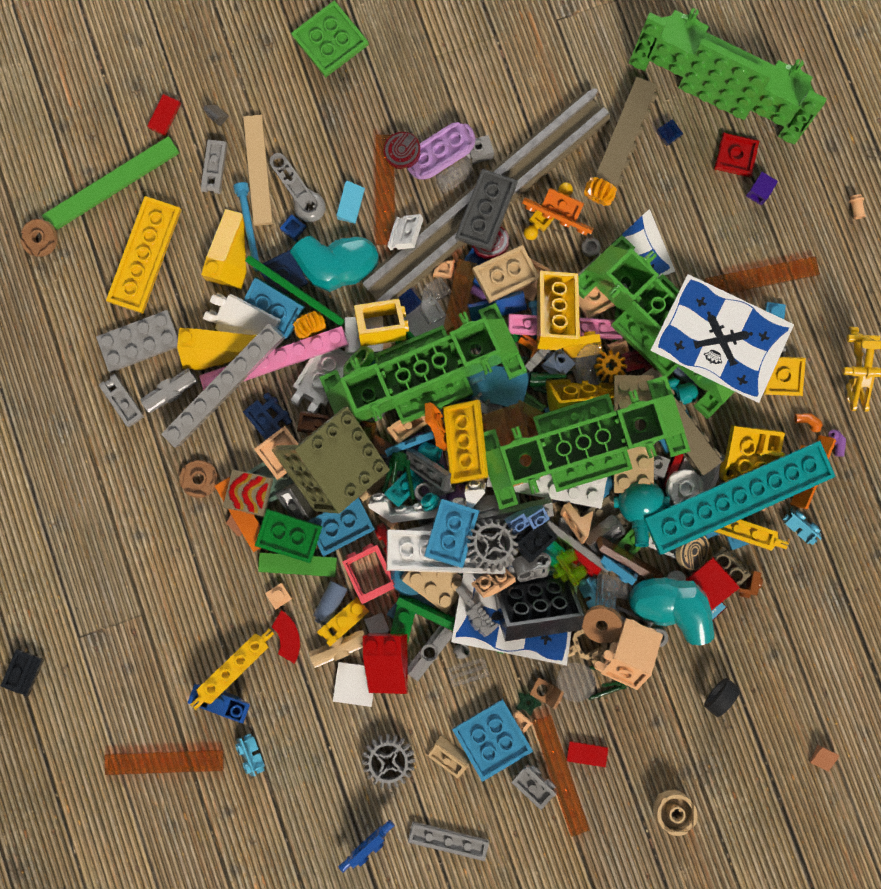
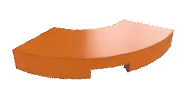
(433, 419)

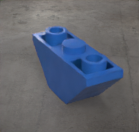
(225, 705)

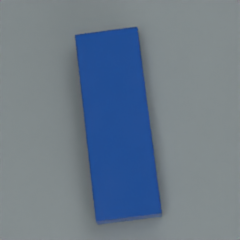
(507, 305)

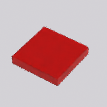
(736, 154)
(714, 582)

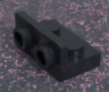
(534, 541)

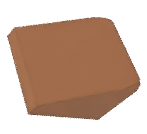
(824, 758)

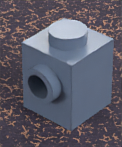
(557, 362)

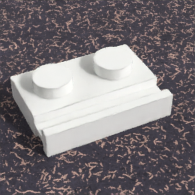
(405, 232)

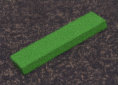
(283, 564)

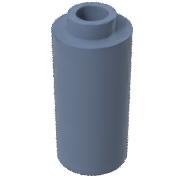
(329, 602)

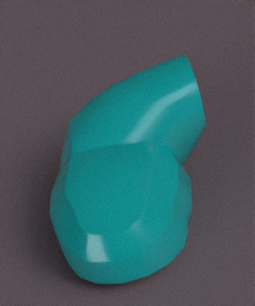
(336, 265)
(674, 602)

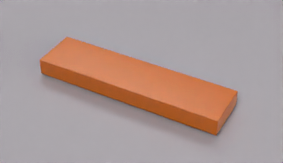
(246, 522)

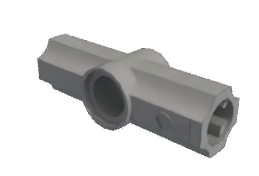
(169, 390)
(421, 662)

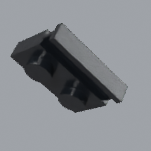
(22, 672)

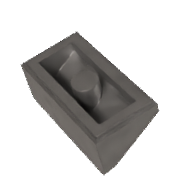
(295, 503)
(609, 529)

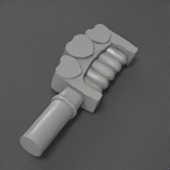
(536, 359)
(476, 614)

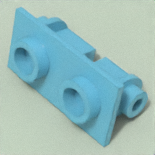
(797, 520)
(588, 588)
(245, 748)

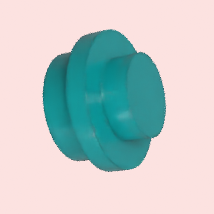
(429, 502)

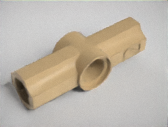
(339, 650)

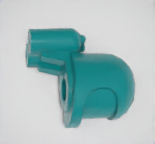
(685, 392)
(432, 452)

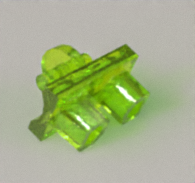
(574, 574)

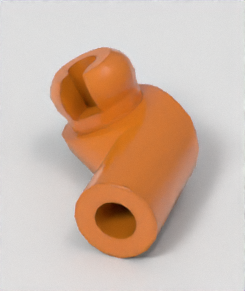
(809, 418)

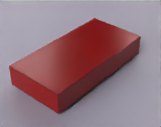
(164, 115)
(587, 754)

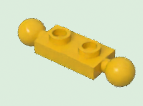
(541, 222)

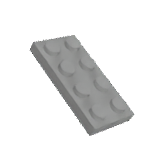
(138, 341)

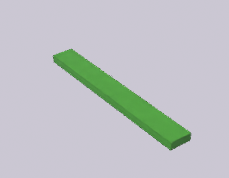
(111, 183)

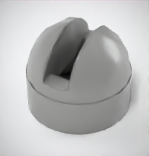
(462, 651)

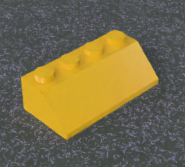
(557, 310)

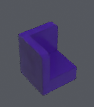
(761, 188)

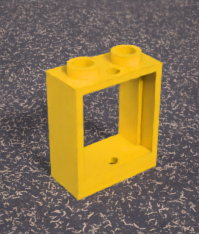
(382, 334)

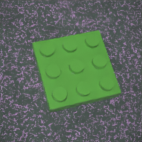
(329, 39)

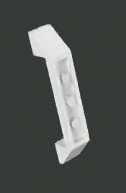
(383, 506)

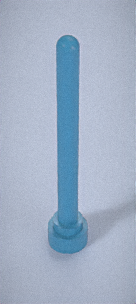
(242, 190)

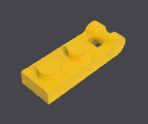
(343, 621)

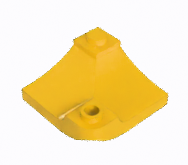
(750, 449)

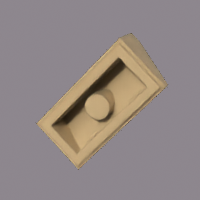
(449, 756)

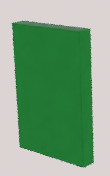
(288, 536)

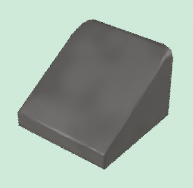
(215, 114)

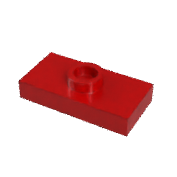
(672, 467)

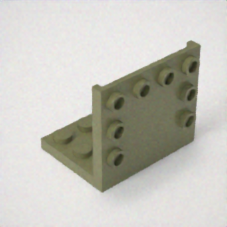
(333, 463)

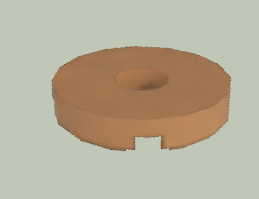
(48, 240)
(187, 478)
(602, 634)

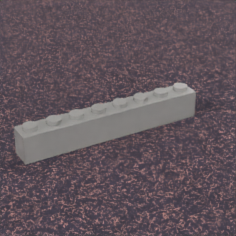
(223, 385)

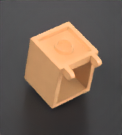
(631, 655)

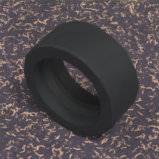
(722, 697)

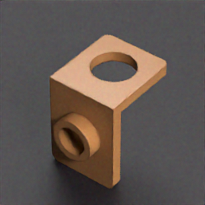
(553, 695)

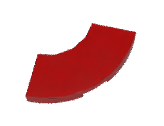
(289, 637)

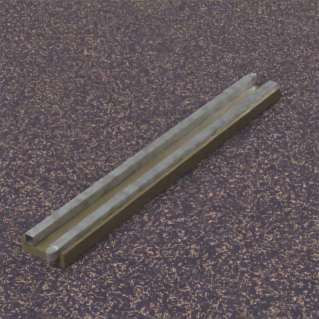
(526, 164)

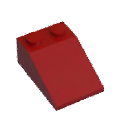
(386, 662)

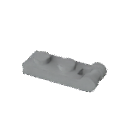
(214, 166)
(121, 401)

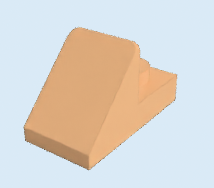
(402, 432)
(579, 525)

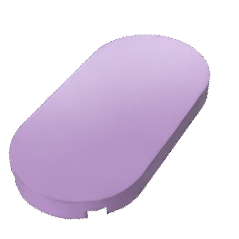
(443, 150)

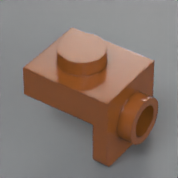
(753, 584)

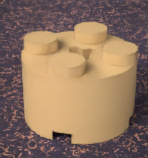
(683, 819)

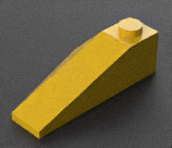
(226, 256)
(209, 348)
(563, 393)

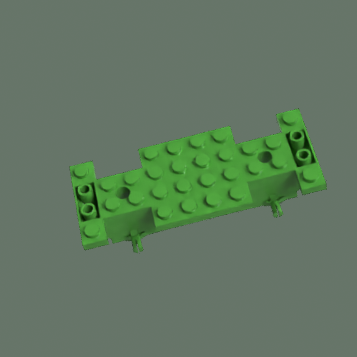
(728, 74)
(643, 310)
(426, 369)
(585, 442)

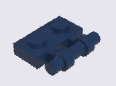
(263, 420)

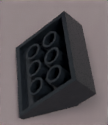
(538, 608)

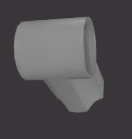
(432, 489)

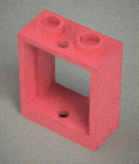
(352, 557)

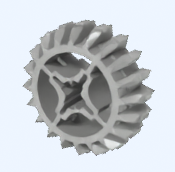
(497, 549)
(379, 776)

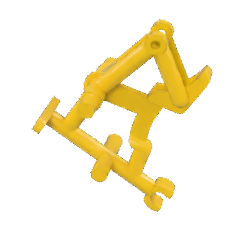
(863, 375)

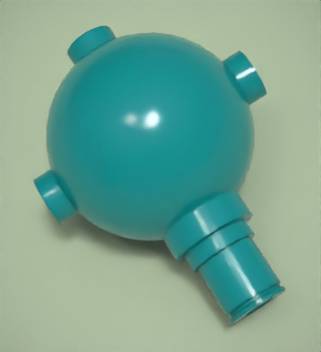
(638, 503)

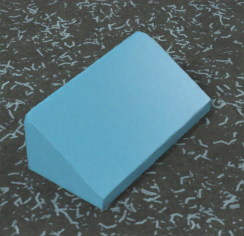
(350, 202)

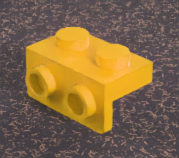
(588, 338)

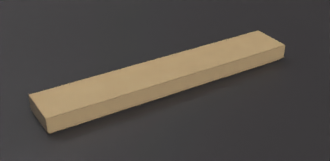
(258, 170)

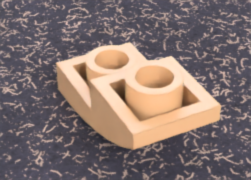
(491, 584)

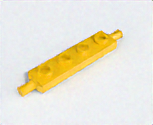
(753, 535)
(232, 669)

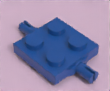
(371, 843)

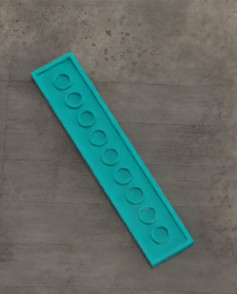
(739, 497)

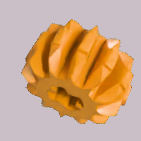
(600, 191)
(309, 325)
(605, 360)

